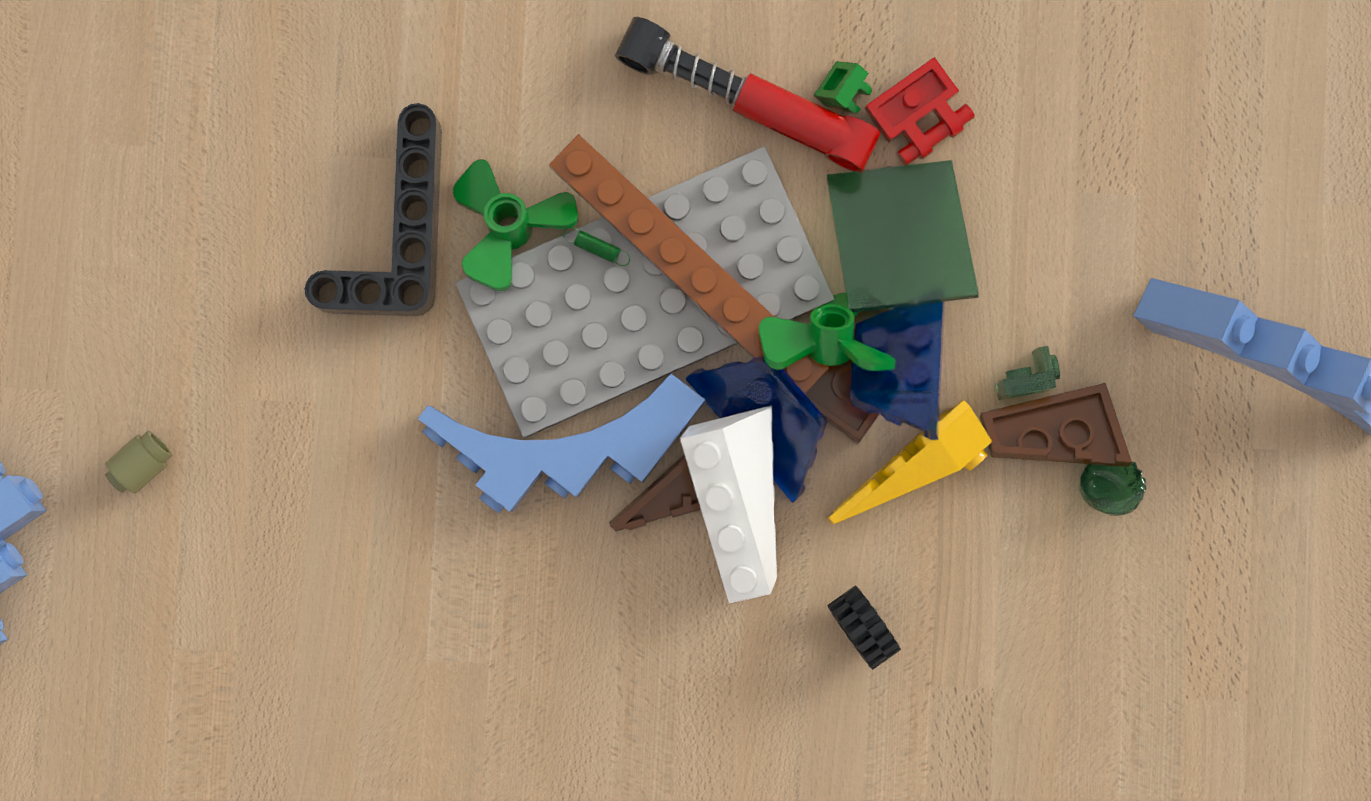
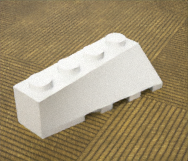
(736, 494)

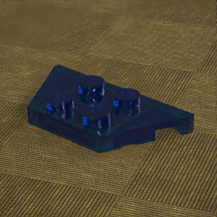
(913, 388)
(795, 419)

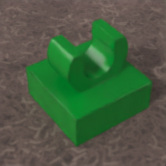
(841, 86)

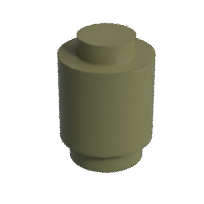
(137, 462)

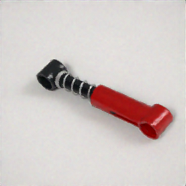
(842, 139)

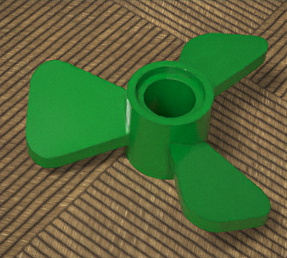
(491, 258)
(825, 339)

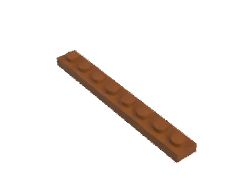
(672, 251)

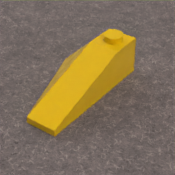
(922, 462)

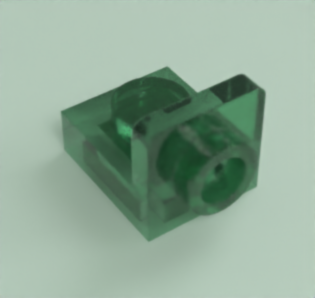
(1022, 381)

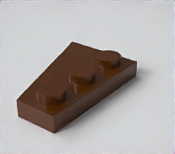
(1059, 428)

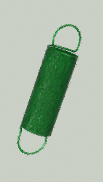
(597, 246)

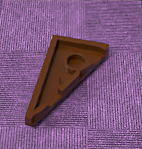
(667, 496)

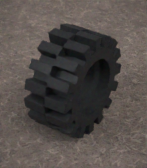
(864, 627)

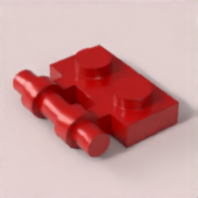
(911, 101)

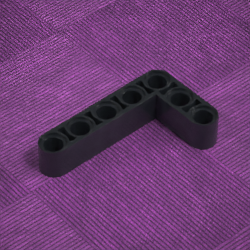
(405, 233)

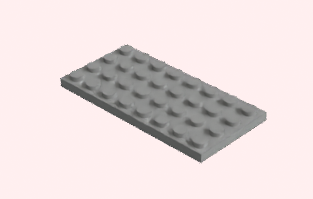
(594, 330)

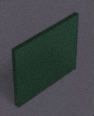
(901, 236)

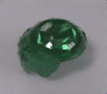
(1112, 488)

